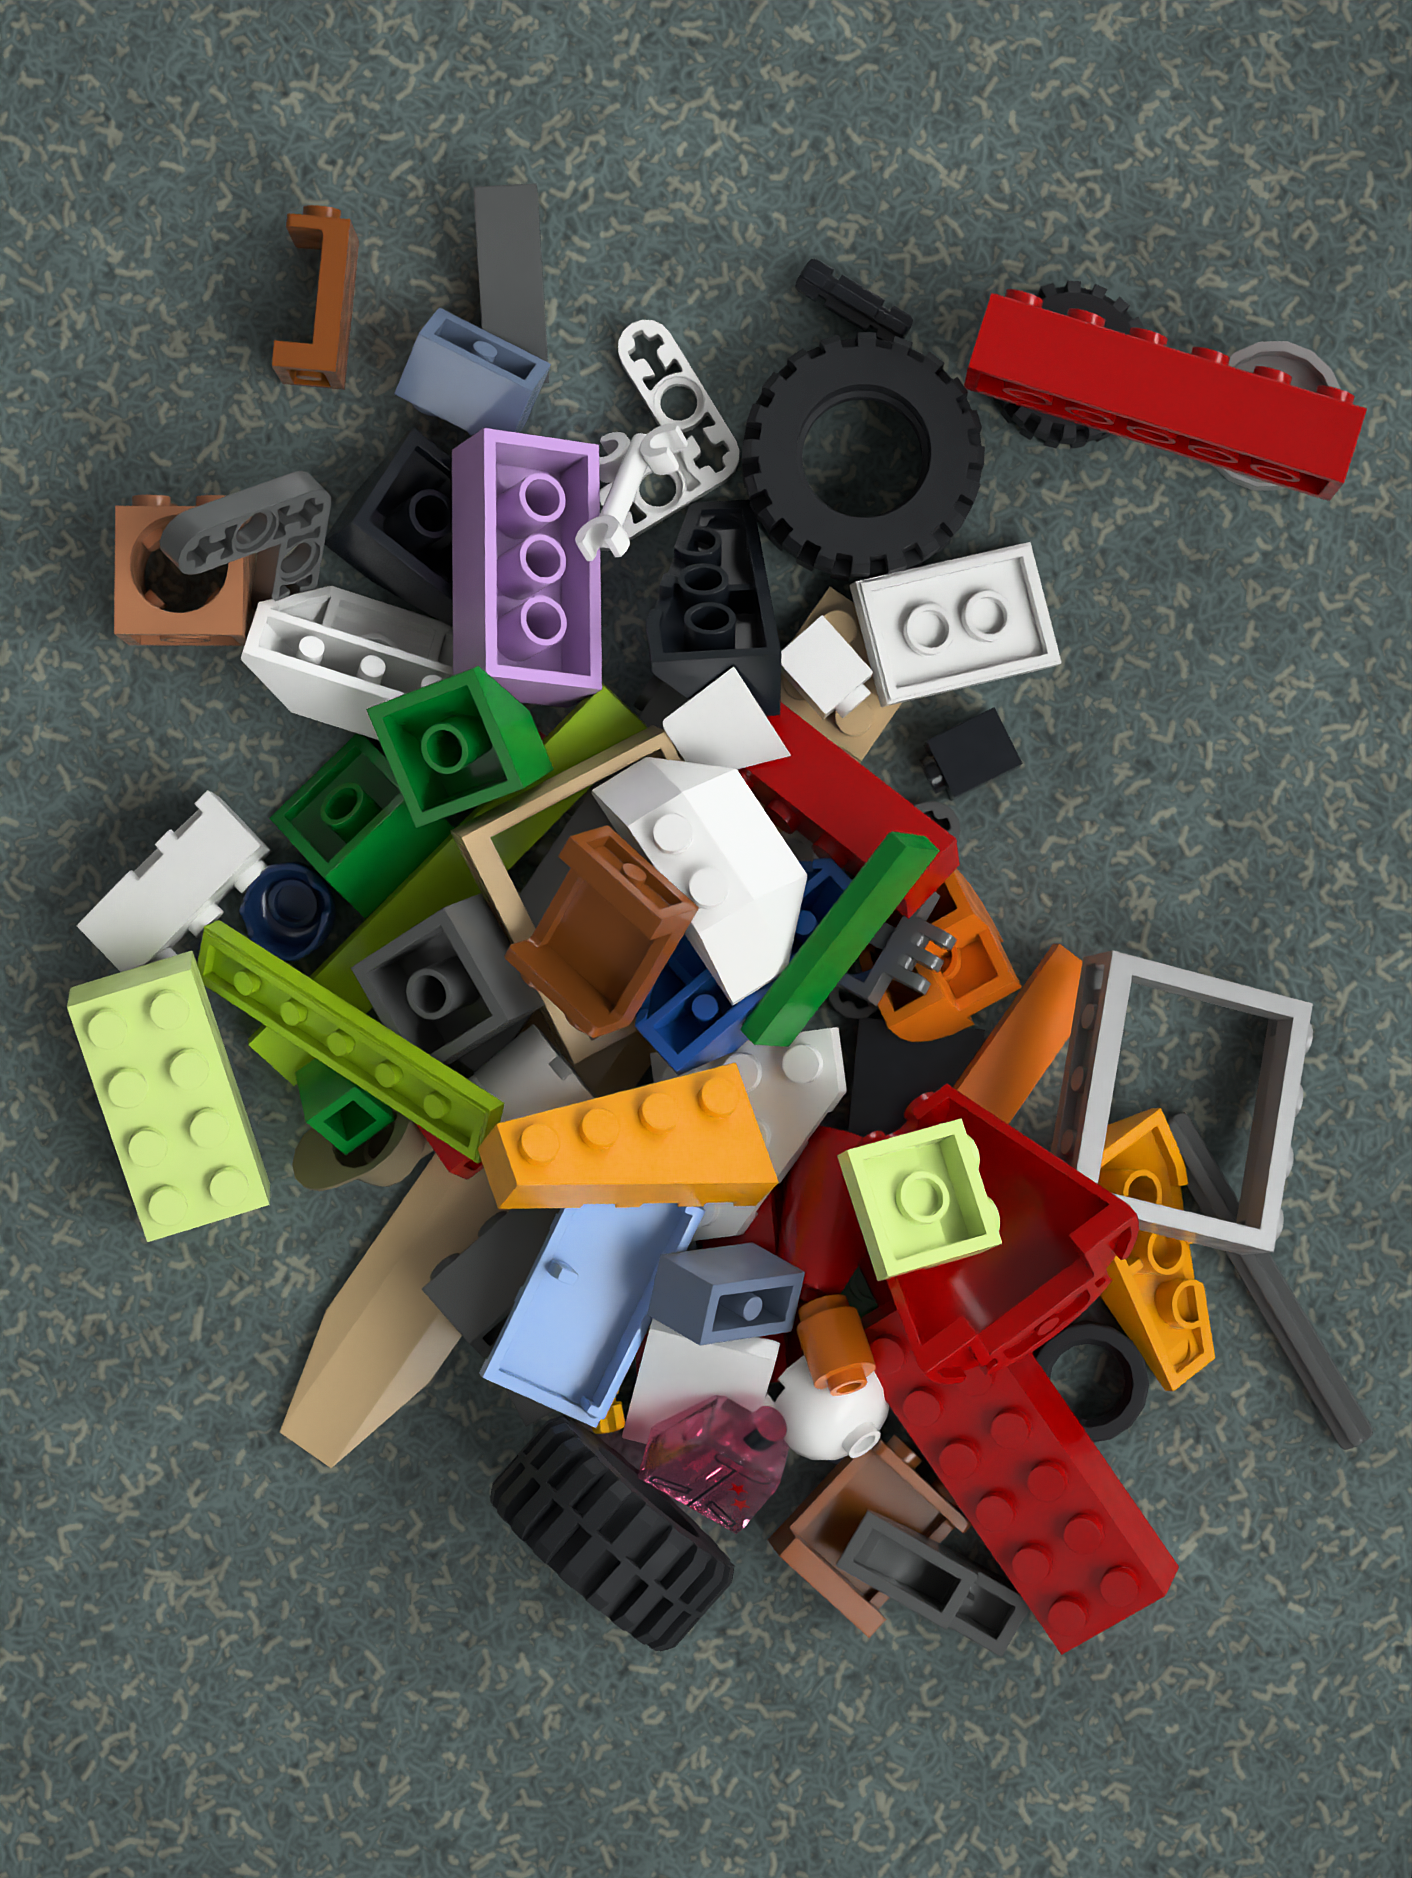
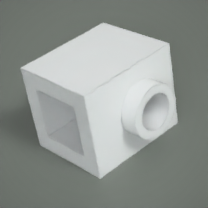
(825, 670)

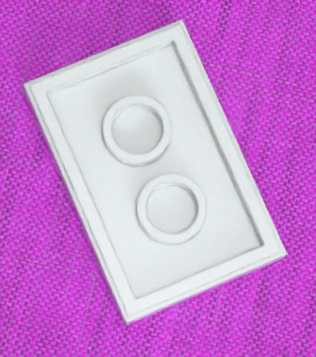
(955, 624)
(682, 1374)

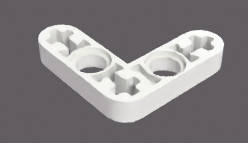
(689, 479)

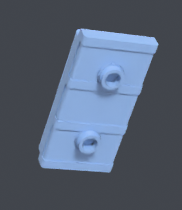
(587, 1305)

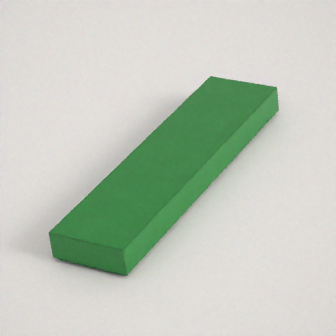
(839, 939)

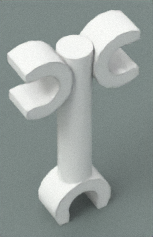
(626, 468)

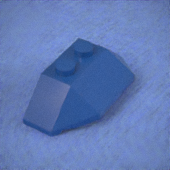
(686, 1009)

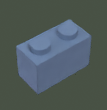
(470, 376)
(725, 1293)

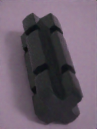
(852, 302)

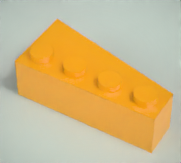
(655, 1143)

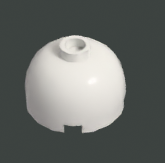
(826, 1424)

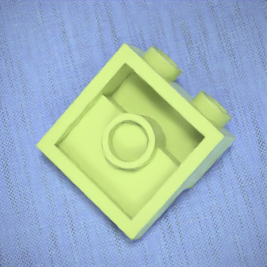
(920, 1199)

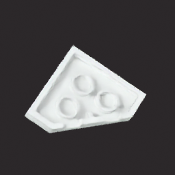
(789, 1097)

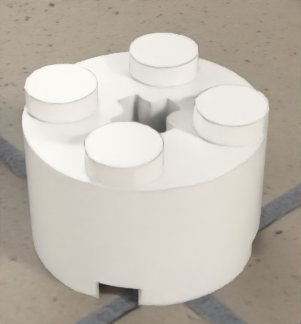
(531, 1077)

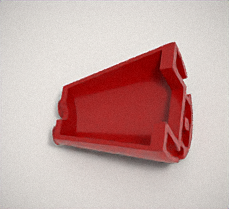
(1052, 1258)

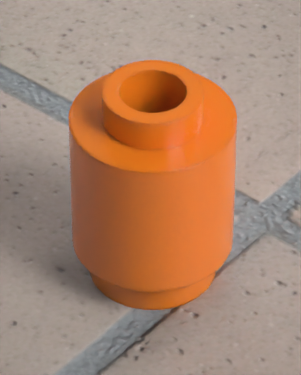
(835, 1345)

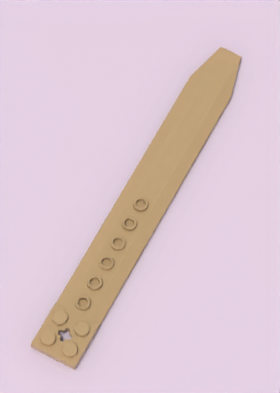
(381, 1329)

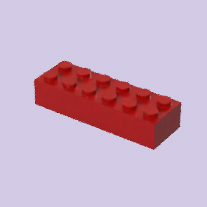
(1165, 395)
(1028, 1486)

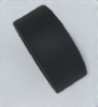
(1128, 1356)

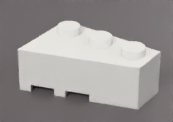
(176, 886)

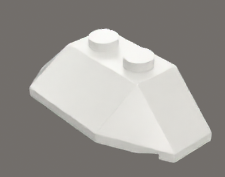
(343, 652)
(723, 854)

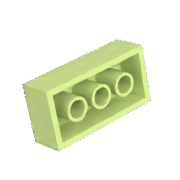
(169, 1096)

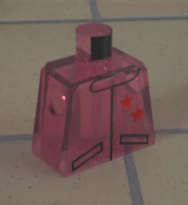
(718, 1459)

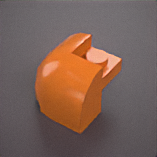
(969, 979)

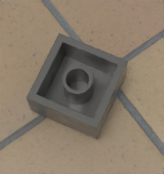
(448, 982)

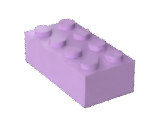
(519, 580)

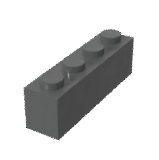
(482, 1282)

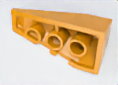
(1156, 1285)

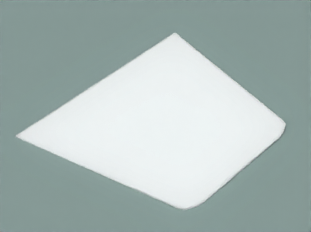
(724, 727)

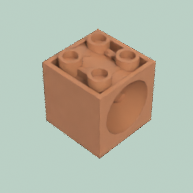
(141, 613)

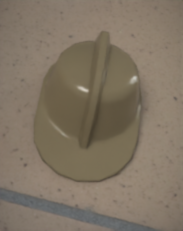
(377, 1161)

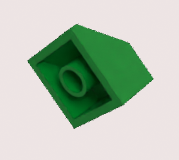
(458, 744)
(358, 826)

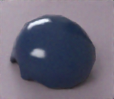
(289, 910)

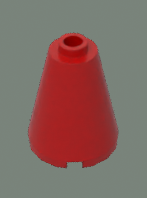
(819, 1218)

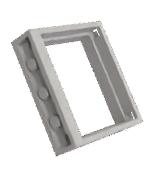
(1091, 1080)

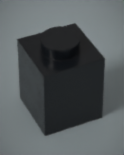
(969, 755)

